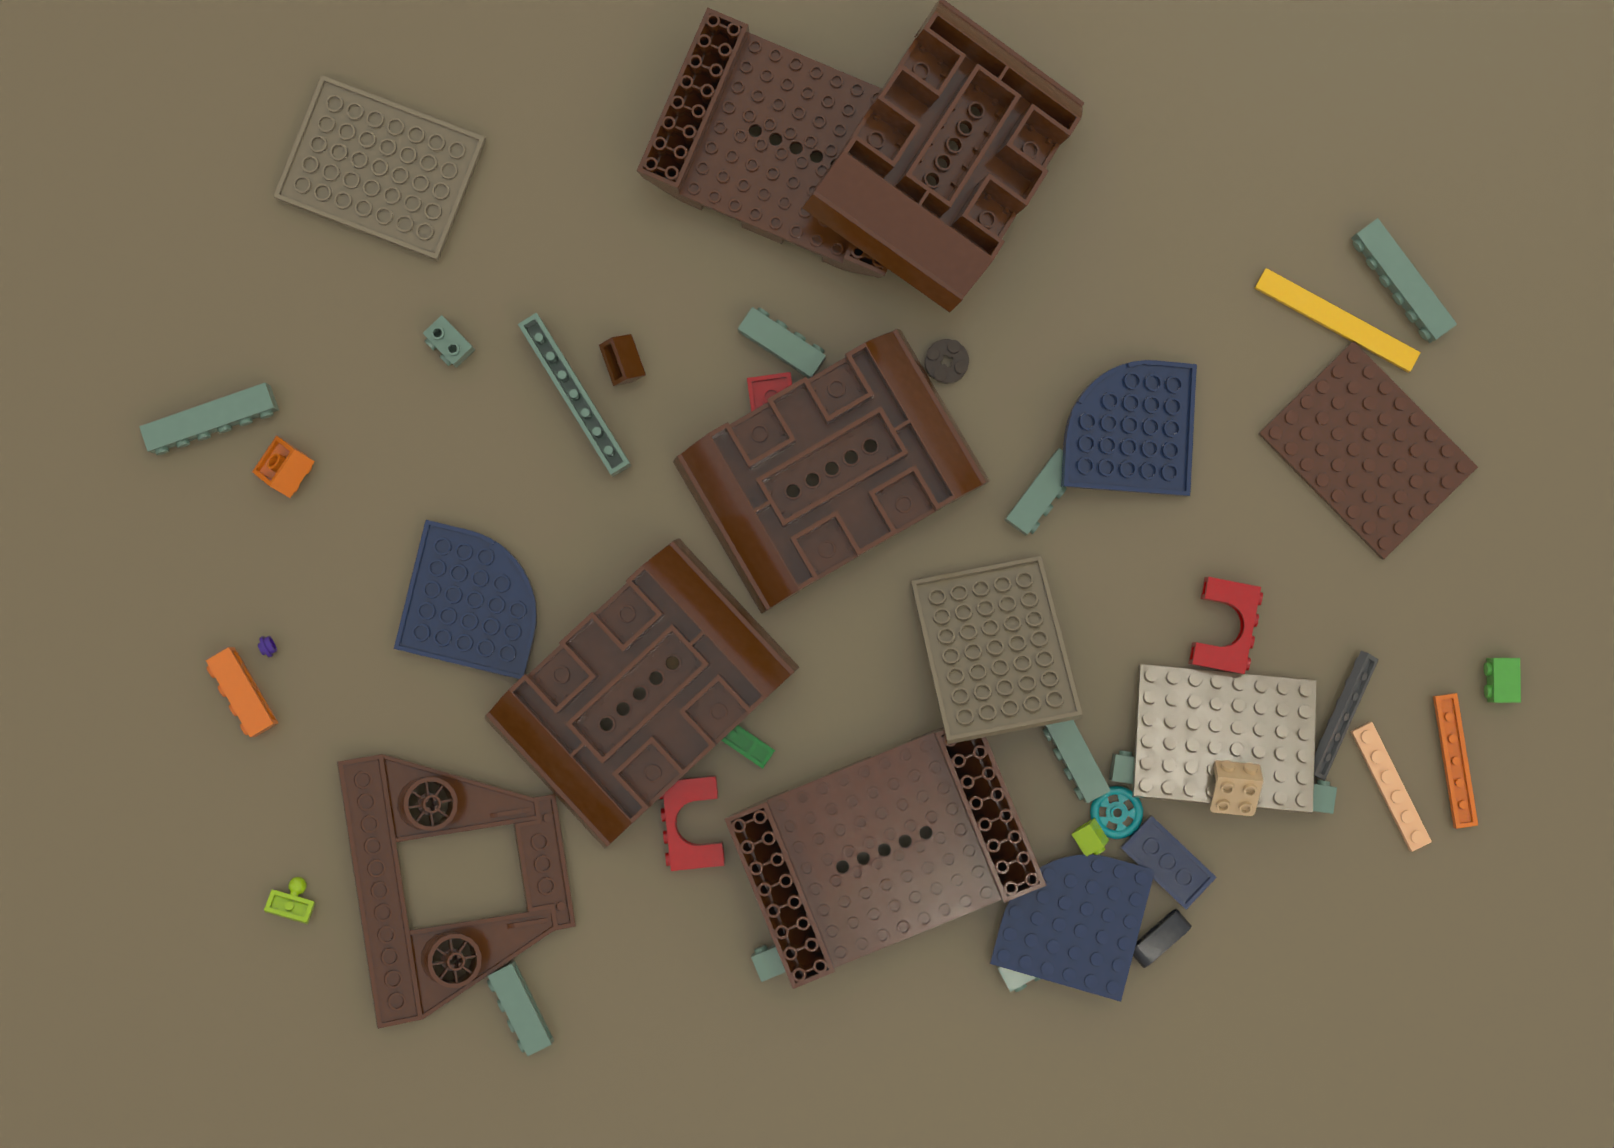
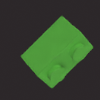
(1502, 680)

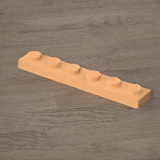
(1391, 786)

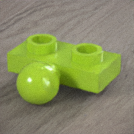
(290, 905)

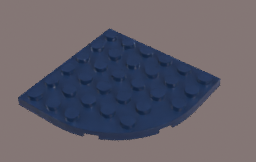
(1133, 430)
(468, 603)
(1078, 925)

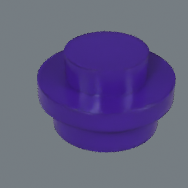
(267, 646)

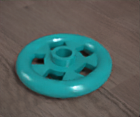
(1135, 813)

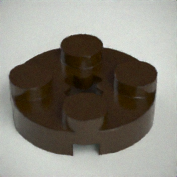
(953, 350)

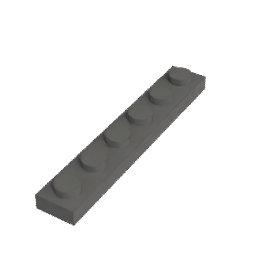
(1343, 713)

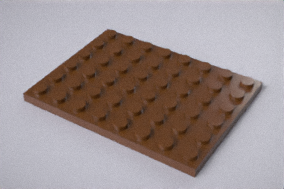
(1368, 450)

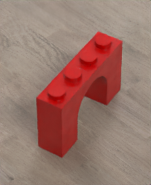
(1244, 600)
(682, 853)

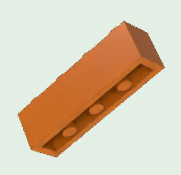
(241, 691)

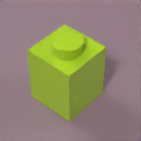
(1090, 838)

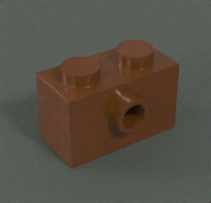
(624, 352)

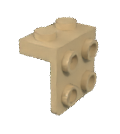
(1236, 788)

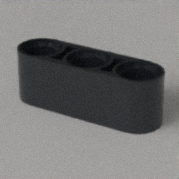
(1161, 937)

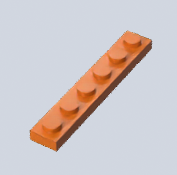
(1455, 760)

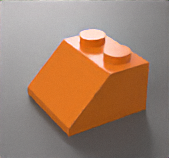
(283, 467)

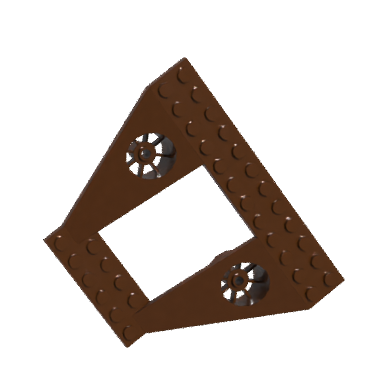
(401, 959)

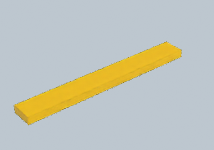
(1337, 320)

